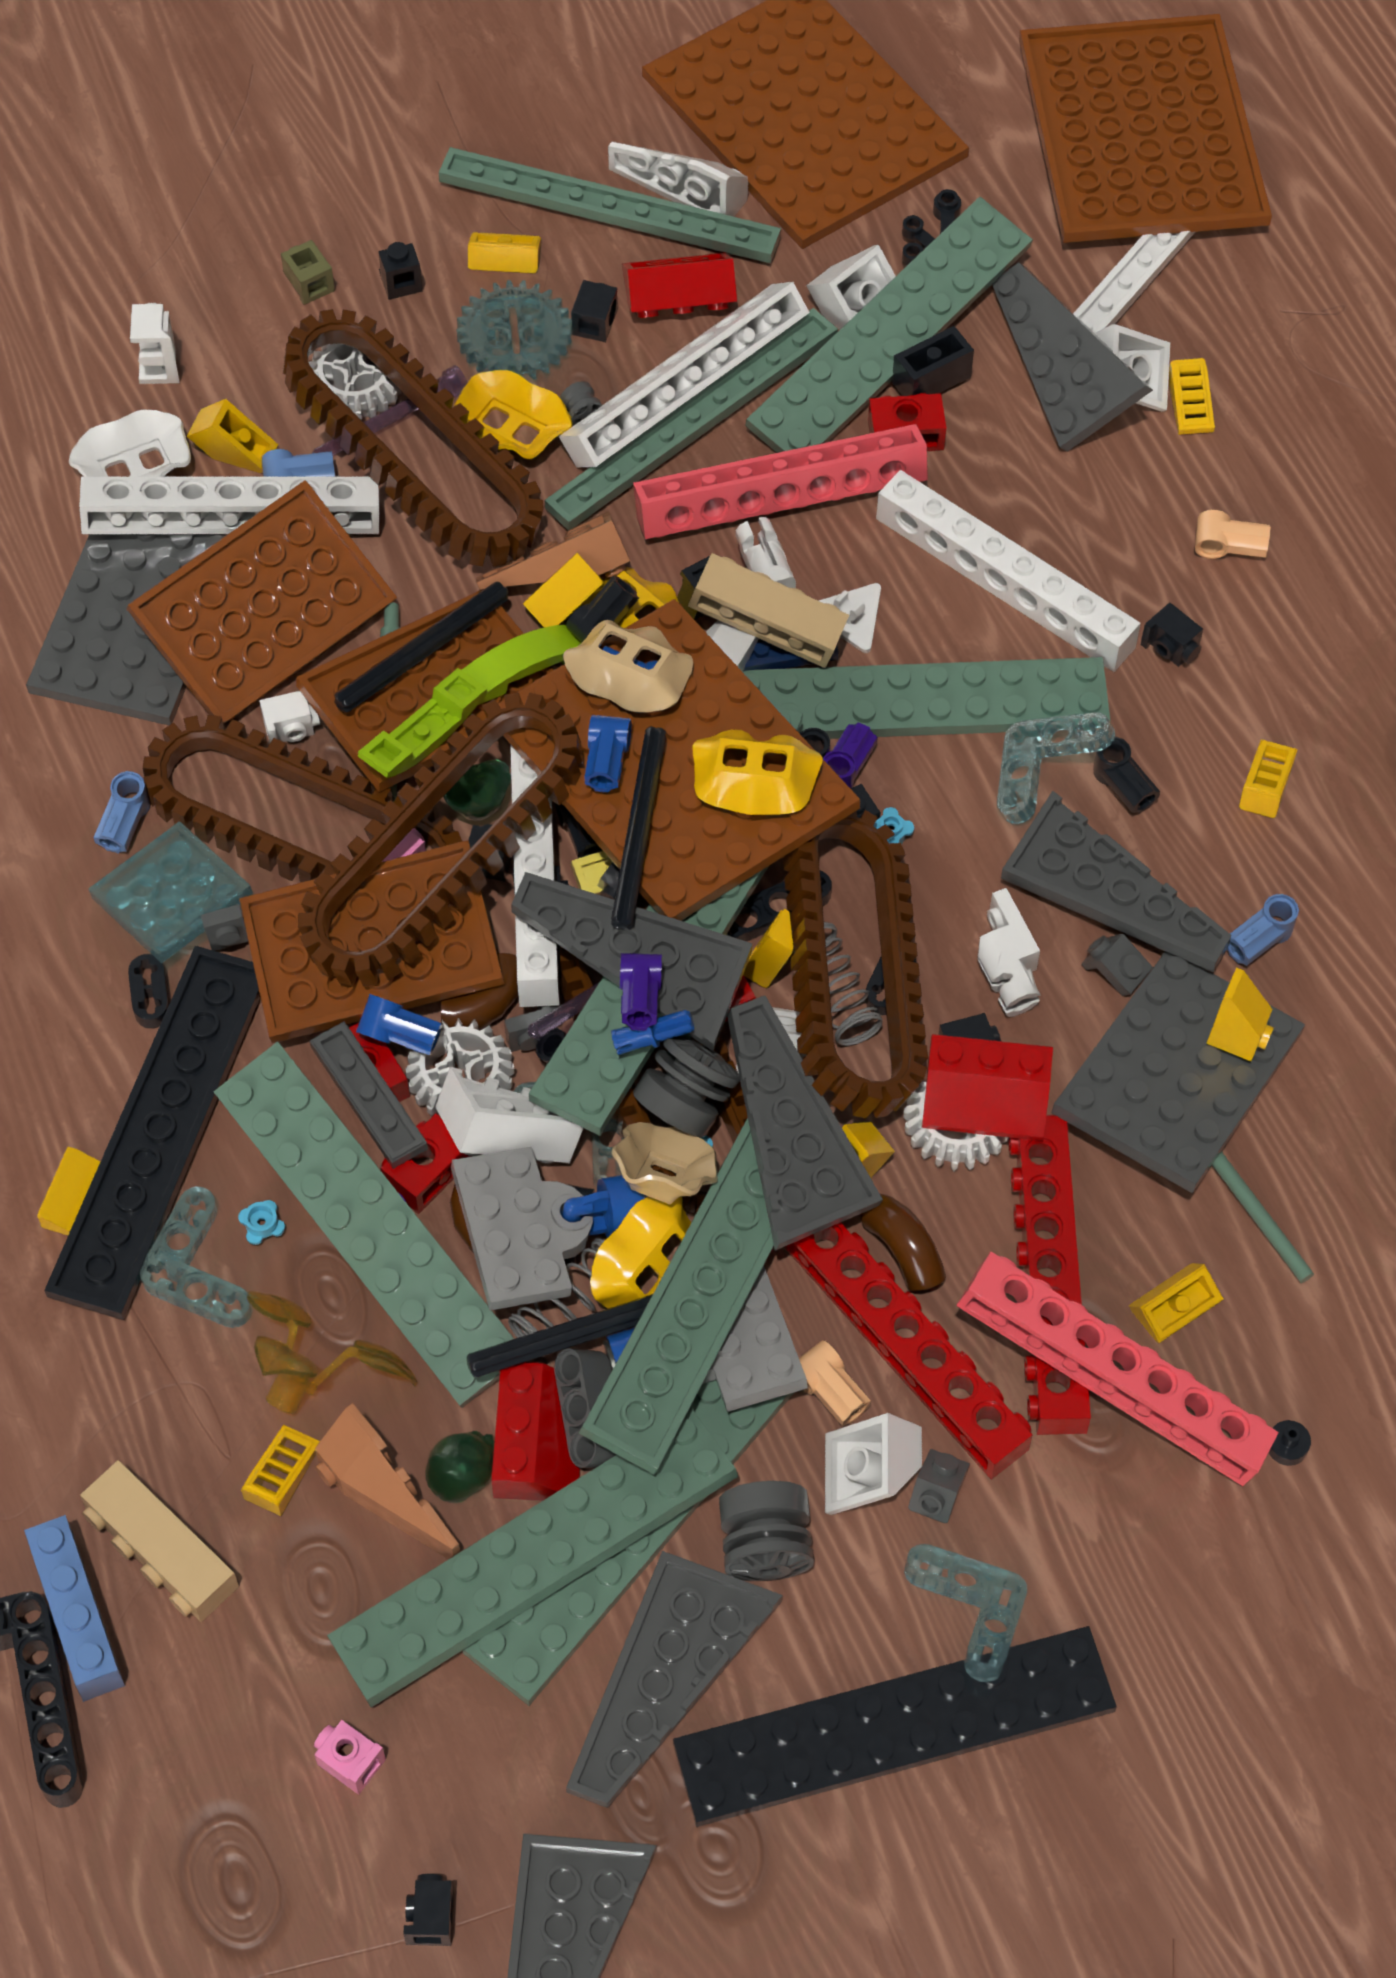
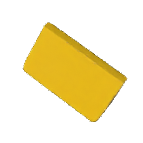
(504, 252)
(563, 592)
(771, 951)
(67, 1191)
(1176, 1301)

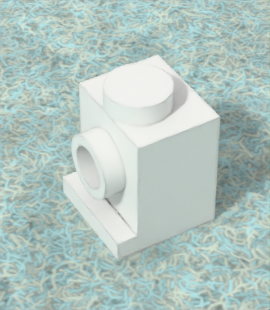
(288, 717)

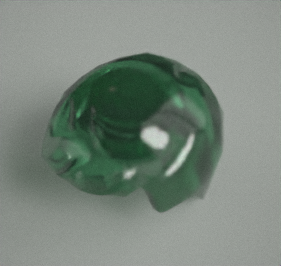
(480, 790)
(460, 1465)

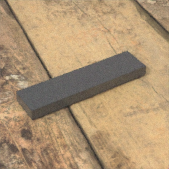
(368, 1095)

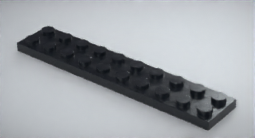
(156, 1134)
(891, 1727)

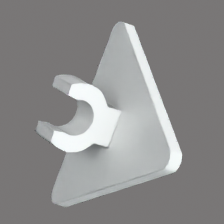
(862, 610)

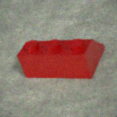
(680, 284)
(987, 1087)
(530, 1436)

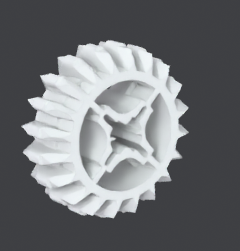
(354, 379)
(484, 1056)
(944, 1144)

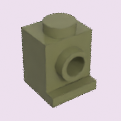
(308, 271)

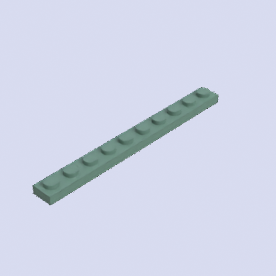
(610, 205)
(689, 421)

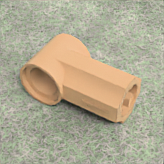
(1219, 535)
(832, 1384)

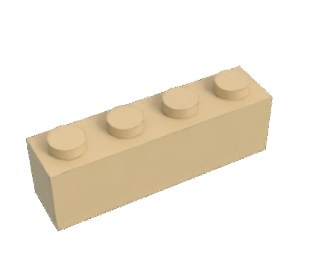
(768, 610)
(158, 1541)

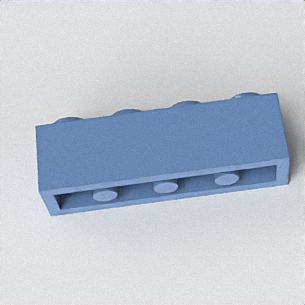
(74, 1608)

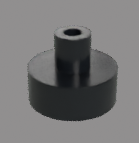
(1291, 1443)

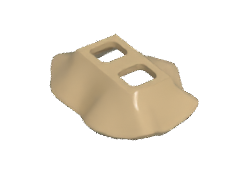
(622, 680)
(668, 1148)

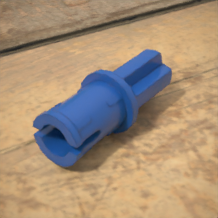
(666, 1028)

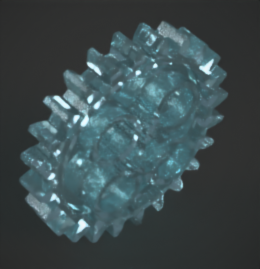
(541, 328)

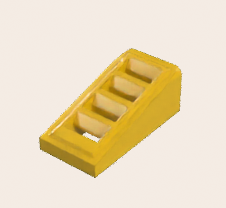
(1185, 375)
(1271, 776)
(277, 1501)

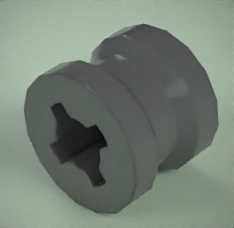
(580, 401)

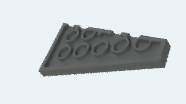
(1069, 365)
(1105, 882)
(698, 964)
(800, 1149)
(675, 1650)
(572, 1904)

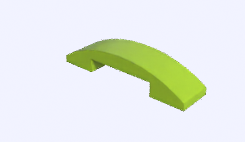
(520, 658)
(426, 728)

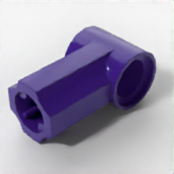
(851, 752)
(640, 985)

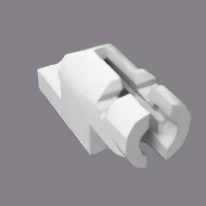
(768, 555)
(1009, 956)

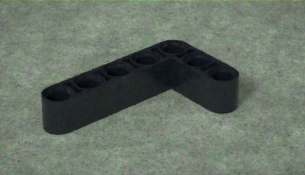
(39, 1679)

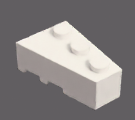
(498, 1120)

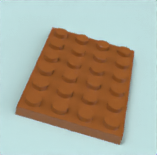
(261, 603)
(409, 691)
(305, 1001)

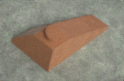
(593, 540)
(359, 1466)

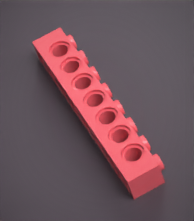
(778, 481)
(1127, 1389)

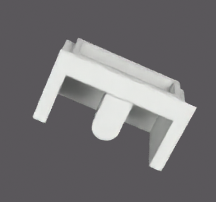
(157, 352)

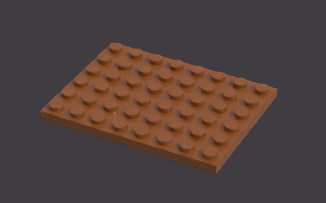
(805, 114)
(1143, 128)
(691, 846)

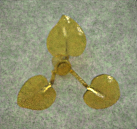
(295, 1369)

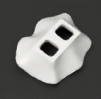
(129, 439)

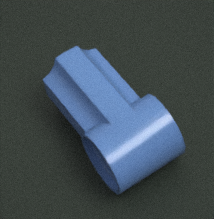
(283, 464)
(122, 813)
(1262, 930)

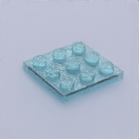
(167, 889)

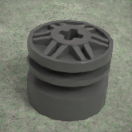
(683, 1090)
(766, 1531)

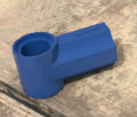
(607, 743)
(390, 1022)

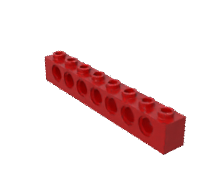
(1052, 1411)
(990, 1449)

